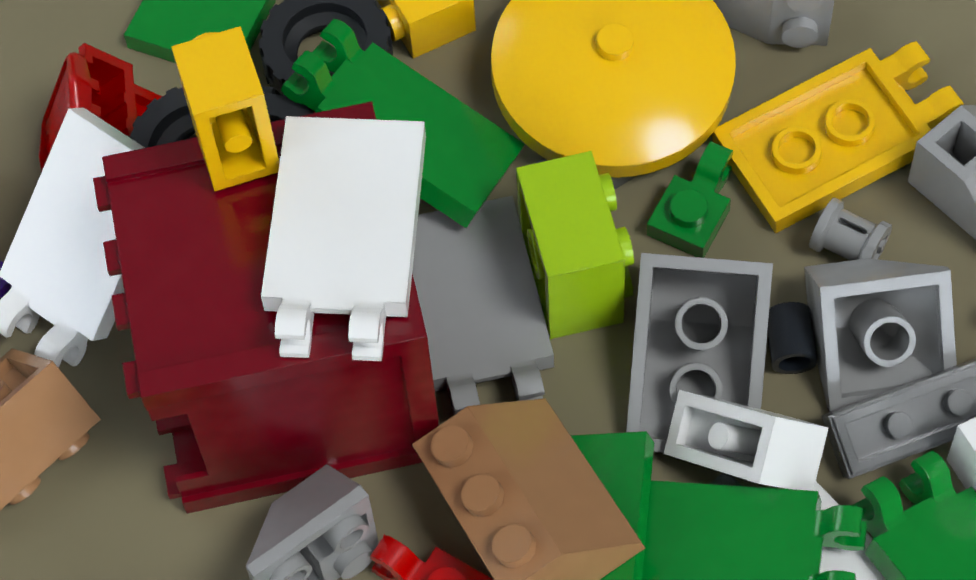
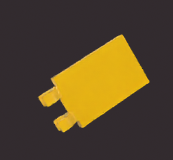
(833, 133)

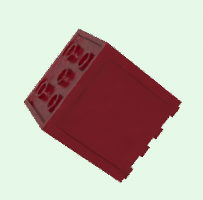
(210, 352)

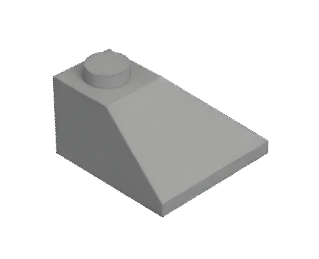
(879, 325)

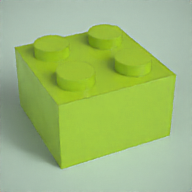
(574, 244)

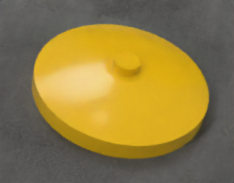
(613, 78)

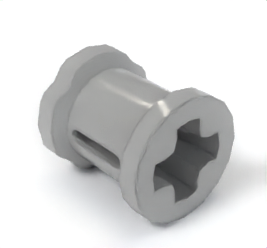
(849, 233)

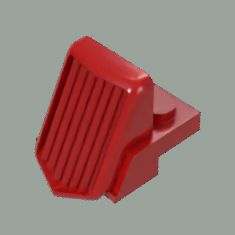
(99, 85)

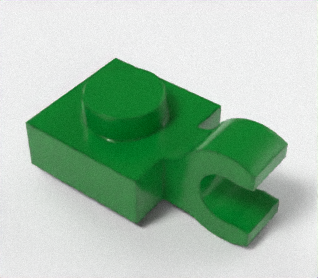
(694, 210)

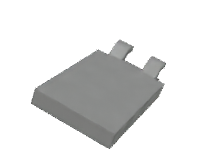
(480, 304)

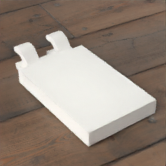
(343, 228)
(59, 248)

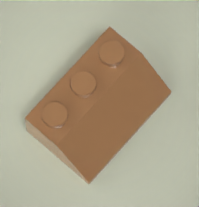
(39, 422)
(527, 494)

